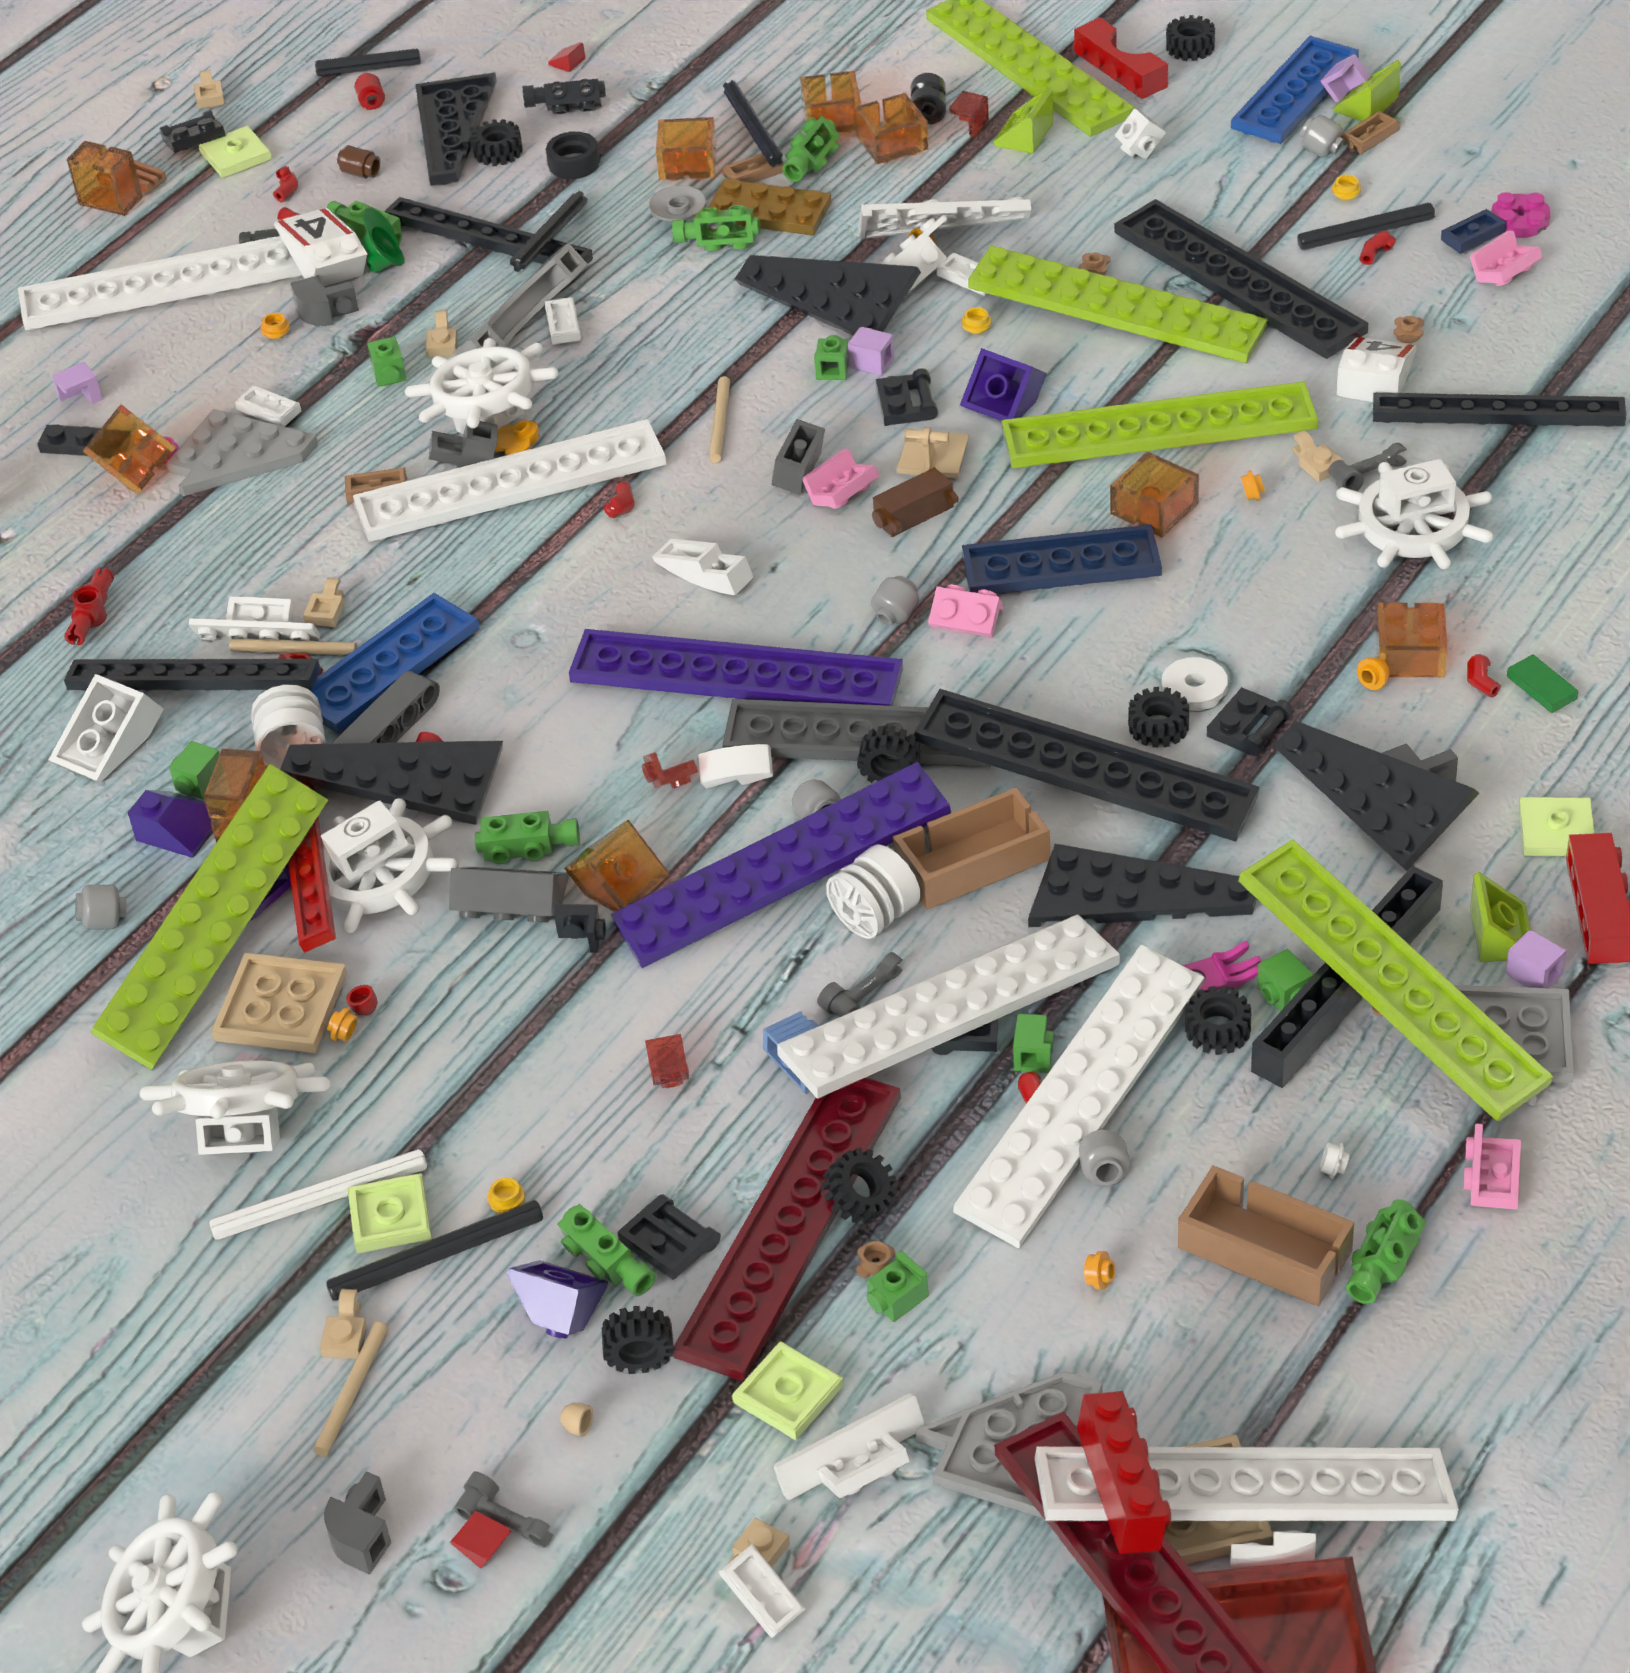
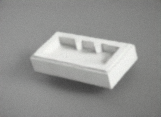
(958, 270)
(562, 320)
(267, 406)
(761, 1591)

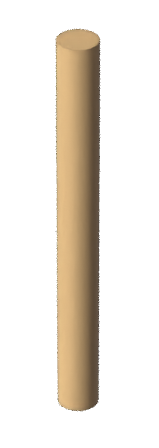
(719, 419)
(289, 646)
(350, 1389)

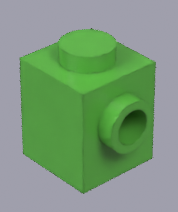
(386, 361)
(194, 769)
(1281, 978)

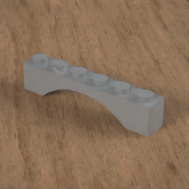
(527, 299)

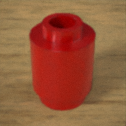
(369, 91)

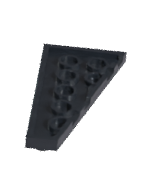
(447, 116)
(832, 291)
(426, 775)
(1384, 796)
(1131, 889)

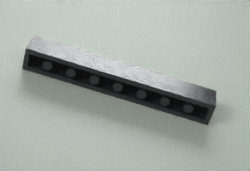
(1327, 996)

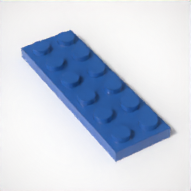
(1290, 91)
(403, 646)

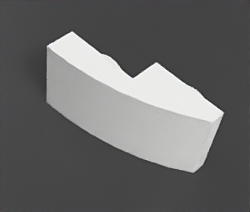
(733, 763)
(1286, 1548)

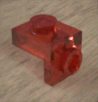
(675, 775)
(667, 1061)

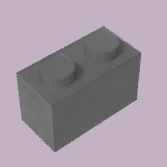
(798, 456)

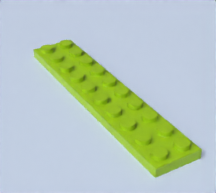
(1031, 63)
(1118, 304)
(1159, 424)
(209, 917)
(1396, 980)

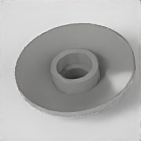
(677, 203)

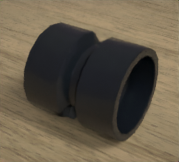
(929, 96)

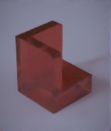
(972, 109)

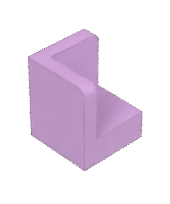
(1344, 77)
(871, 351)
(76, 381)
(1535, 961)

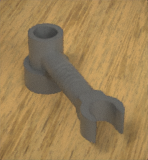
(1351, 476)
(841, 1001)
(479, 1497)

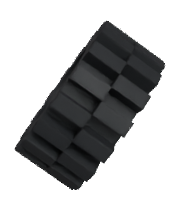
(1190, 38)
(496, 142)
(1158, 730)
(888, 743)
(1214, 1035)
(872, 1173)
(637, 1339)

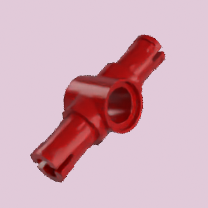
(89, 606)

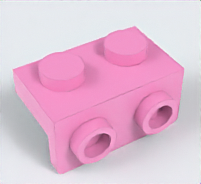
(1503, 259)
(838, 480)
(965, 611)
(1494, 1170)

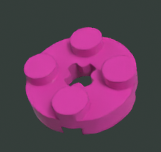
(1532, 208)

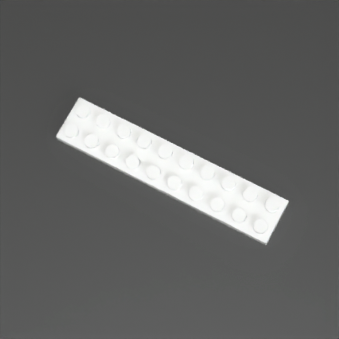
(156, 282)
(508, 480)
(947, 1005)
(1078, 1096)
(1266, 1484)

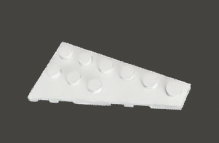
(902, 218)

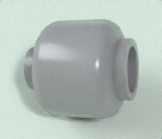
(1322, 136)
(895, 600)
(812, 797)
(99, 907)
(1104, 1157)

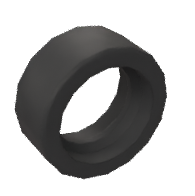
(570, 143)

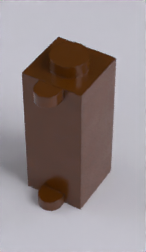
(913, 502)

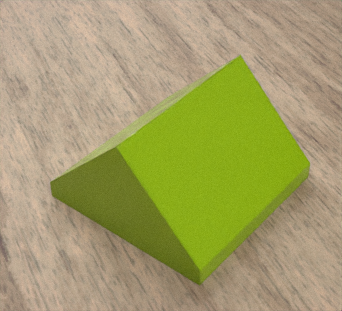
(1372, 95)
(1028, 124)
(1497, 918)

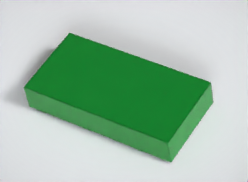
(1542, 683)

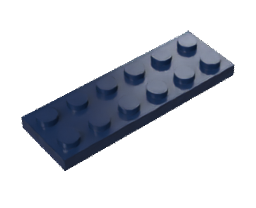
(1062, 560)

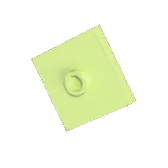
(235, 152)
(1550, 821)
(389, 1213)
(788, 1390)

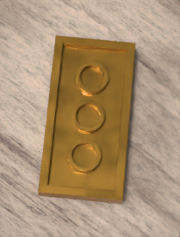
(776, 206)

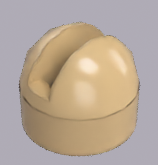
(577, 1418)

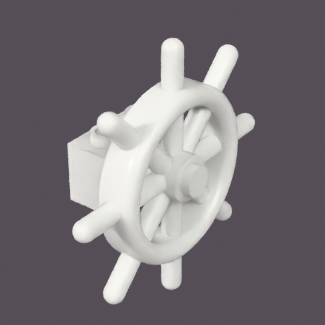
(482, 385)
(1414, 501)
(369, 852)
(235, 1101)
(174, 1592)

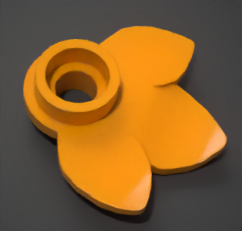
(517, 437)

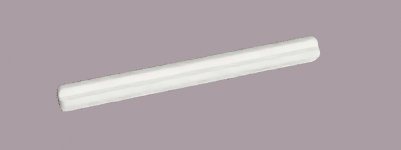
(314, 1195)

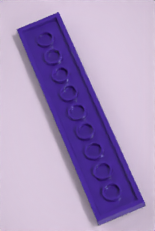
(733, 669)
(778, 864)

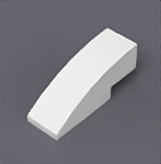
(704, 565)

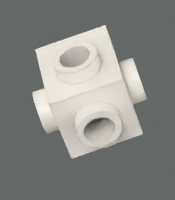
(1139, 134)

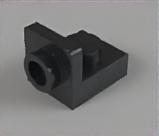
(580, 922)

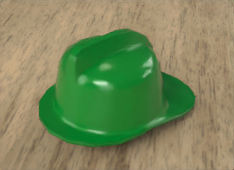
(380, 242)

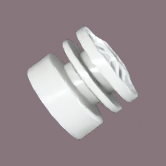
(285, 718)
(873, 891)

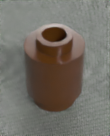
(358, 162)

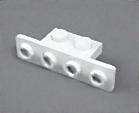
(920, 251)
(256, 619)
(854, 1453)

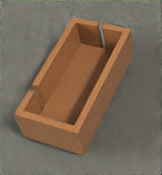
(974, 847)
(1272, 1241)

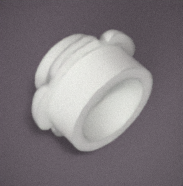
(1334, 1160)

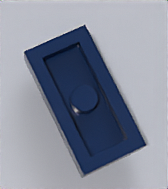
(1473, 231)

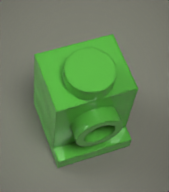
(831, 350)
(1032, 1044)
(898, 1287)

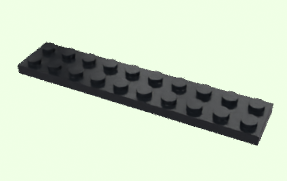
(1241, 278)
(1087, 764)

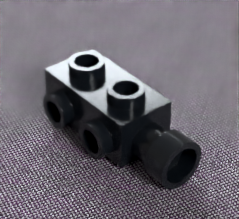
(571, 96)

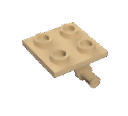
(932, 449)

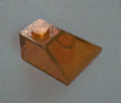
(617, 868)

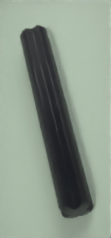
(367, 62)

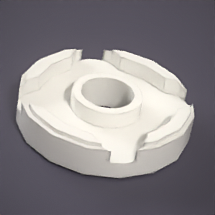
(1197, 670)

